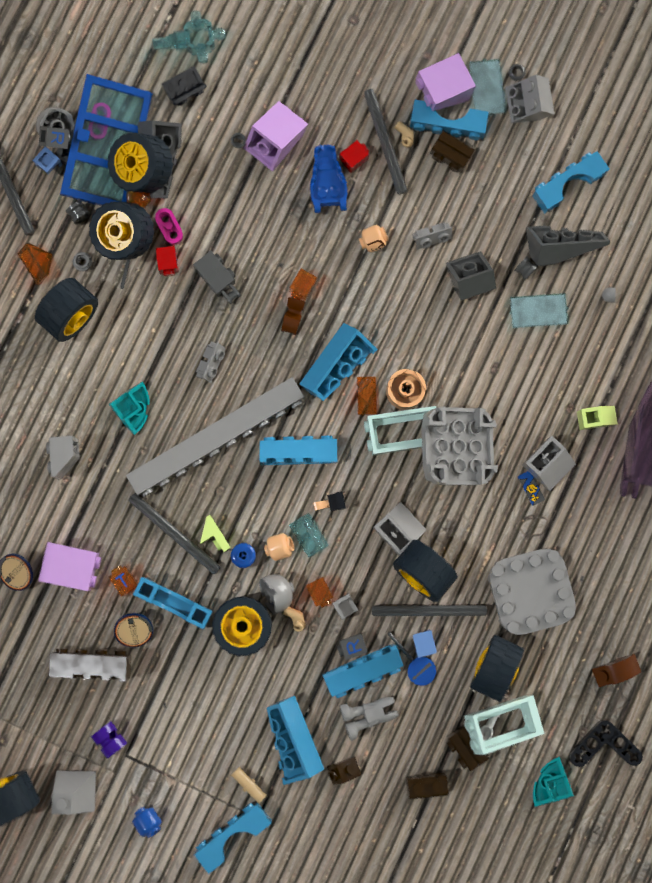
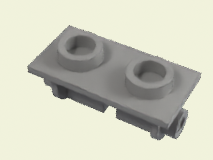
(424, 238)
(214, 353)

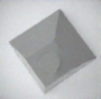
(74, 792)

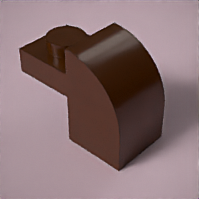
(617, 671)

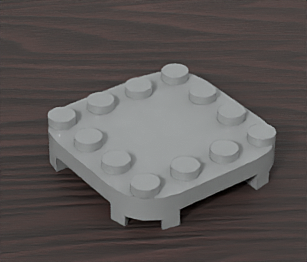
(458, 446)
(532, 591)

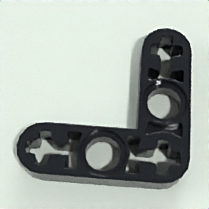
(607, 738)

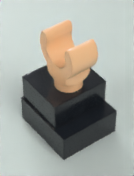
(335, 502)

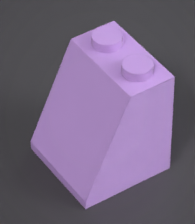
(445, 83)
(275, 135)
(69, 567)

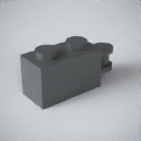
(217, 276)

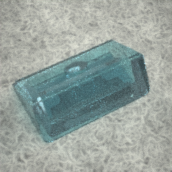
(308, 535)

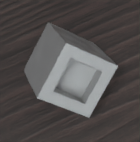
(344, 606)

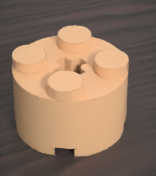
(410, 379)

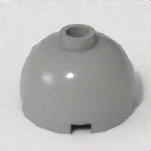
(55, 118)
(277, 592)

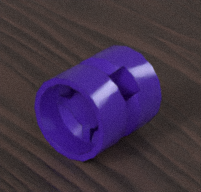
(109, 739)

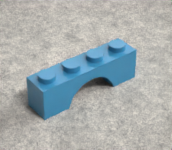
(471, 125)
(589, 170)
(173, 602)
(253, 821)

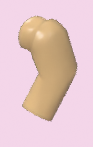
(407, 134)
(297, 618)

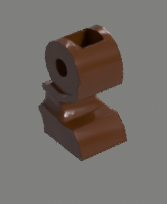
(293, 315)

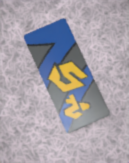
(531, 488)

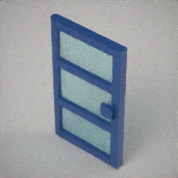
(103, 116)

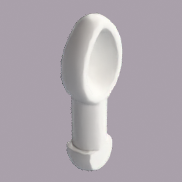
(487, 730)

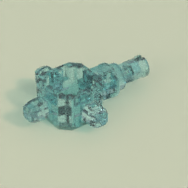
(181, 39)

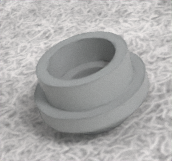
(79, 256)

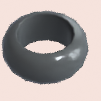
(517, 78)

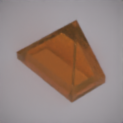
(36, 261)
(366, 396)

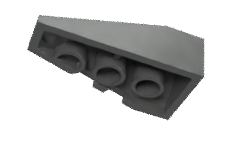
(172, 136)
(555, 246)

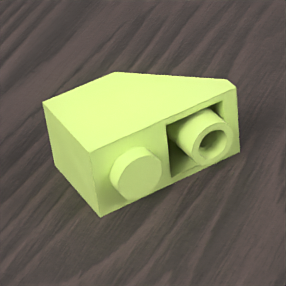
(597, 417)

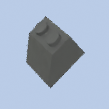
(471, 275)

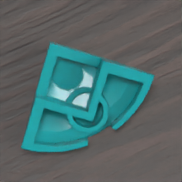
(132, 407)
(552, 784)

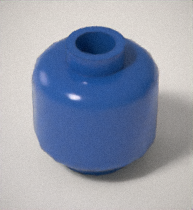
(250, 557)
(147, 822)

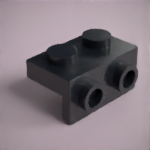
(183, 86)

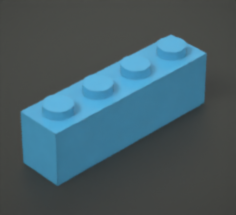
(337, 361)
(298, 451)
(363, 670)
(293, 741)

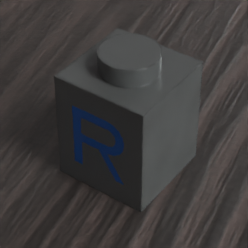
(54, 137)
(352, 646)

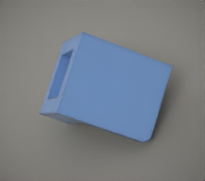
(47, 160)
(424, 643)

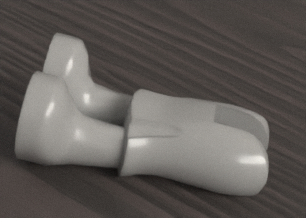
(372, 712)

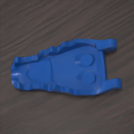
(327, 181)

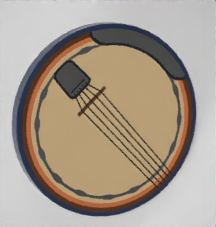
(16, 572)
(133, 630)

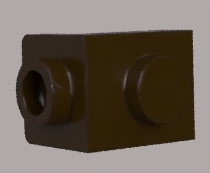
(343, 771)

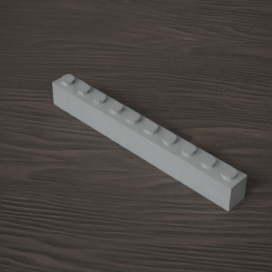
(214, 437)

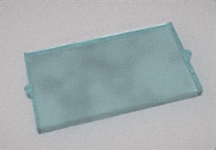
(489, 87)
(539, 310)

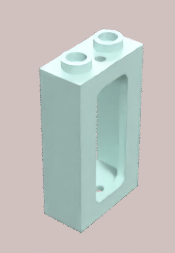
(391, 418)
(531, 728)

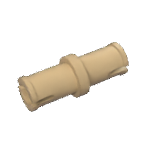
(249, 785)

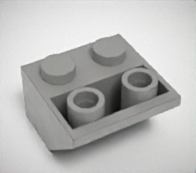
(530, 99)
(63, 455)
(549, 463)
(399, 528)

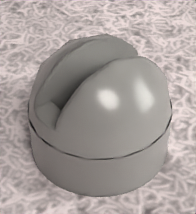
(609, 294)

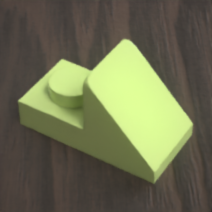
(211, 530)

